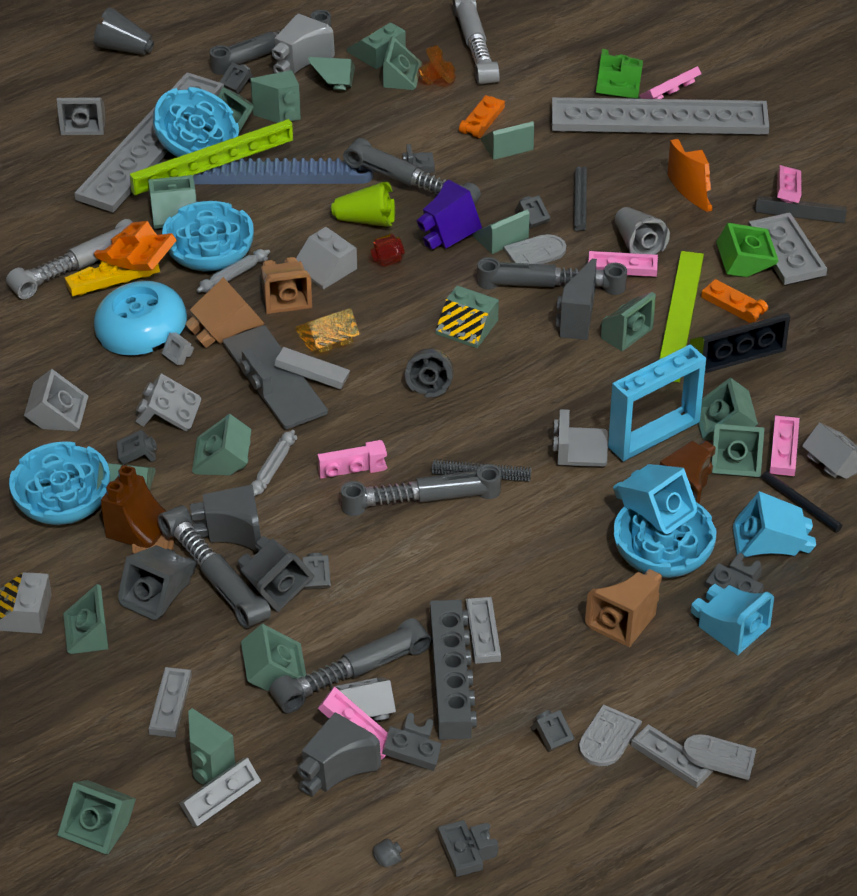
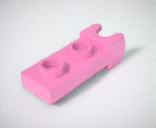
(353, 460)

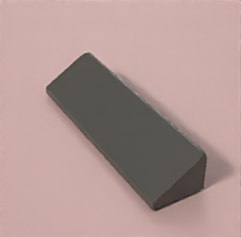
(803, 209)

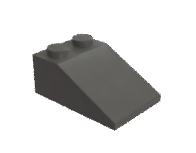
(577, 303)

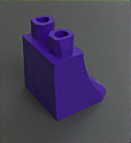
(449, 216)

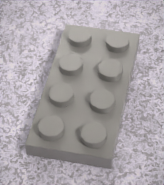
(795, 253)

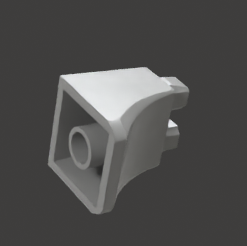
(299, 41)

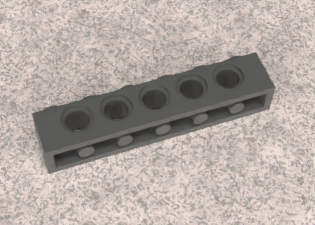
(451, 671)

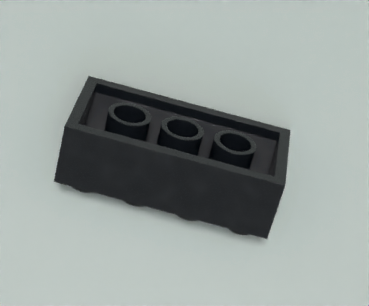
(743, 342)

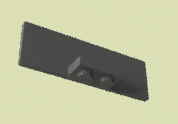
(283, 391)

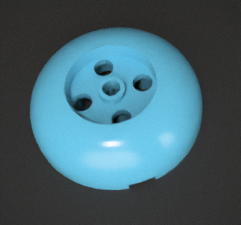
(184, 114)
(209, 235)
(139, 317)
(72, 481)
(648, 548)

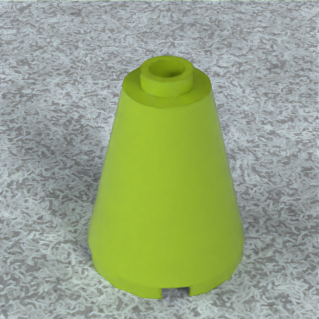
(366, 206)

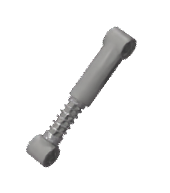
(485, 69)
(25, 282)

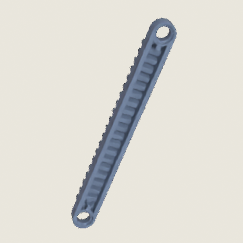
(284, 172)

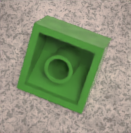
(746, 249)

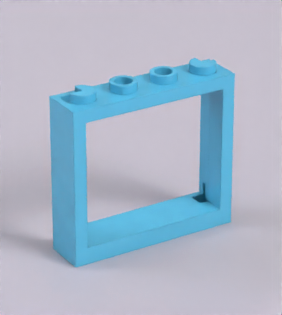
(684, 362)

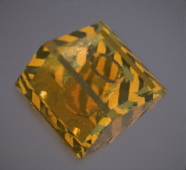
(329, 330)

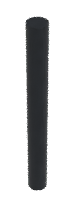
(802, 501)

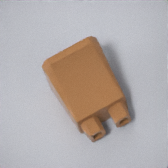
(286, 286)
(222, 315)
(624, 608)

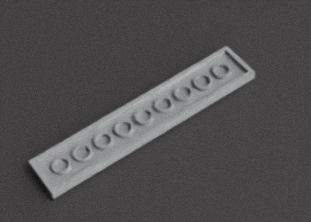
(660, 115)
(139, 150)

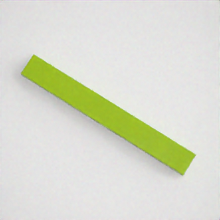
(214, 155)
(682, 303)

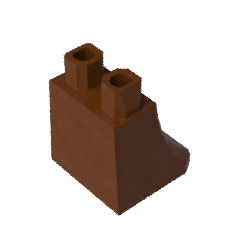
(696, 462)
(131, 510)

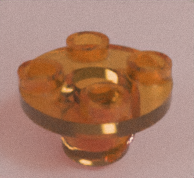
(436, 67)

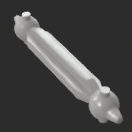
(234, 270)
(273, 462)

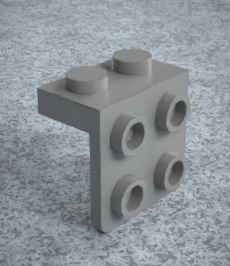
(169, 402)
(579, 445)

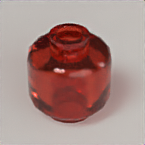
(387, 250)

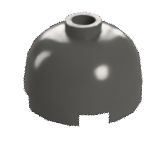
(429, 372)

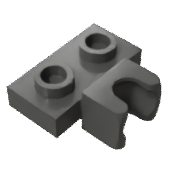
(737, 575)
(412, 744)
(467, 848)

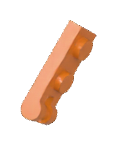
(482, 116)
(734, 301)

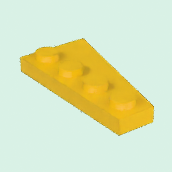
(102, 277)

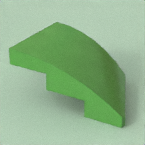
(619, 75)

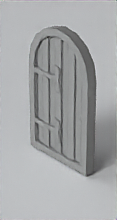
(537, 250)
(608, 736)
(720, 755)

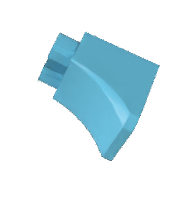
(659, 495)
(772, 527)
(734, 615)

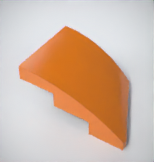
(690, 174)
(137, 247)

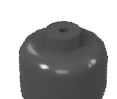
(387, 853)

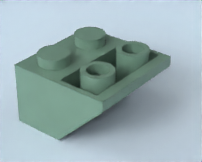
(169, 195)

